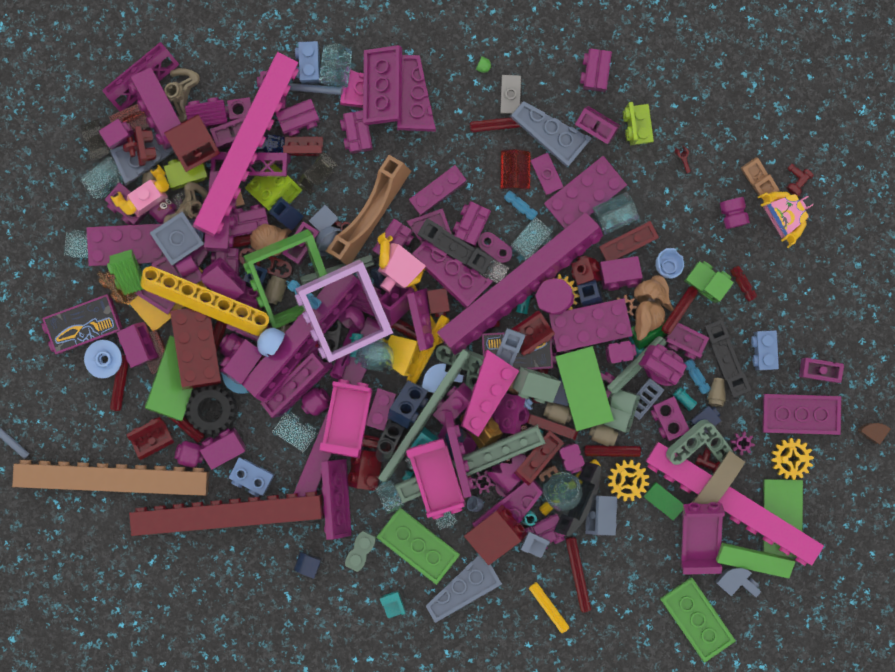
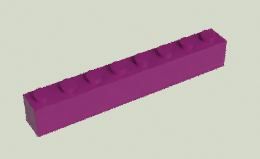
(298, 340)

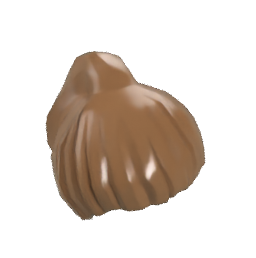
(267, 235)
(654, 290)
(648, 317)

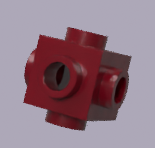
(586, 270)

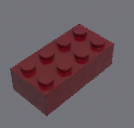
(195, 349)

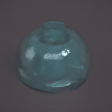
(375, 356)
(563, 491)

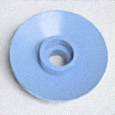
(94, 359)

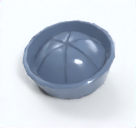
(325, 238)

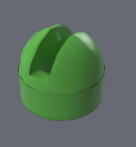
(484, 65)

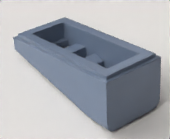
(659, 390)

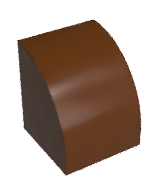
(874, 432)

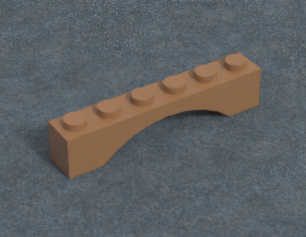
(388, 183)

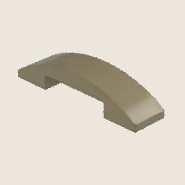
(720, 480)

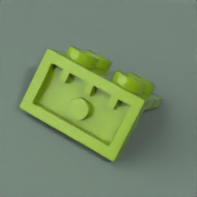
(639, 124)
(270, 189)

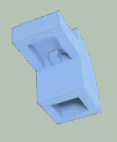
(435, 376)

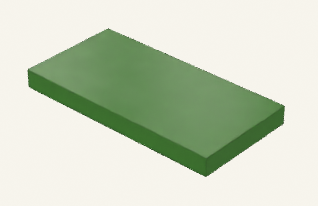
(584, 388)
(166, 392)
(784, 500)
(418, 545)
(697, 619)

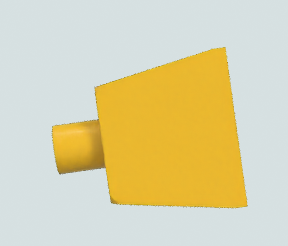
(405, 354)

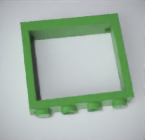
(303, 237)

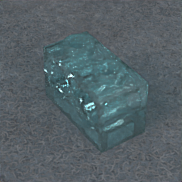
(335, 65)

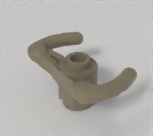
(179, 92)
(190, 205)

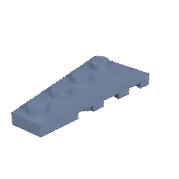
(551, 133)
(129, 166)
(465, 588)

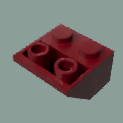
(192, 143)

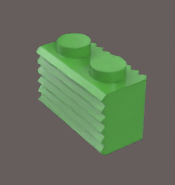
(126, 272)

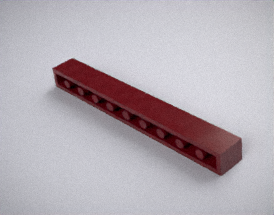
(226, 514)

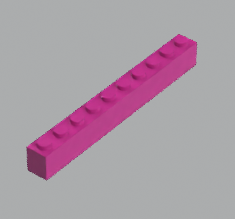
(245, 144)
(739, 507)

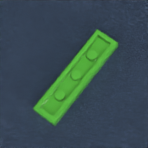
(755, 560)

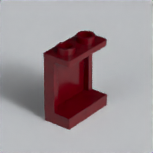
(495, 535)

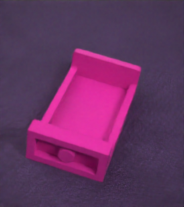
(346, 419)
(436, 478)

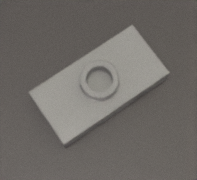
(510, 93)

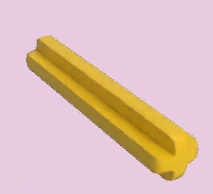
(549, 607)

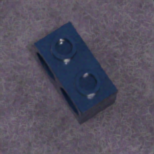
(406, 403)

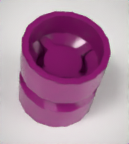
(734, 213)

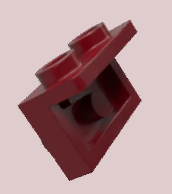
(536, 332)
(150, 437)
(364, 471)

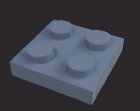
(176, 238)

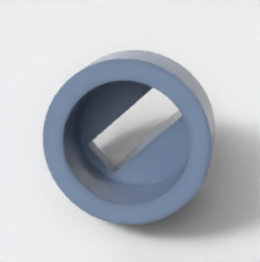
(475, 504)

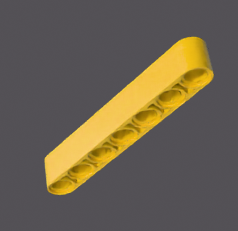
(211, 307)

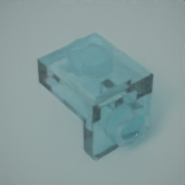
(389, 496)

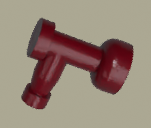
(803, 178)
(703, 460)

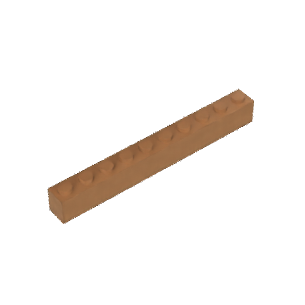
(110, 478)

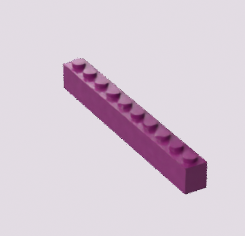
(520, 284)

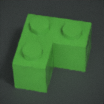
(709, 283)

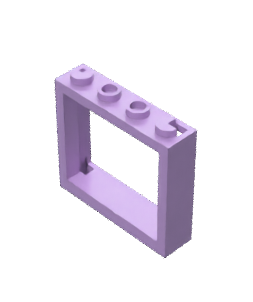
(309, 316)

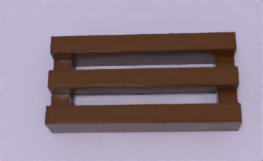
(546, 471)

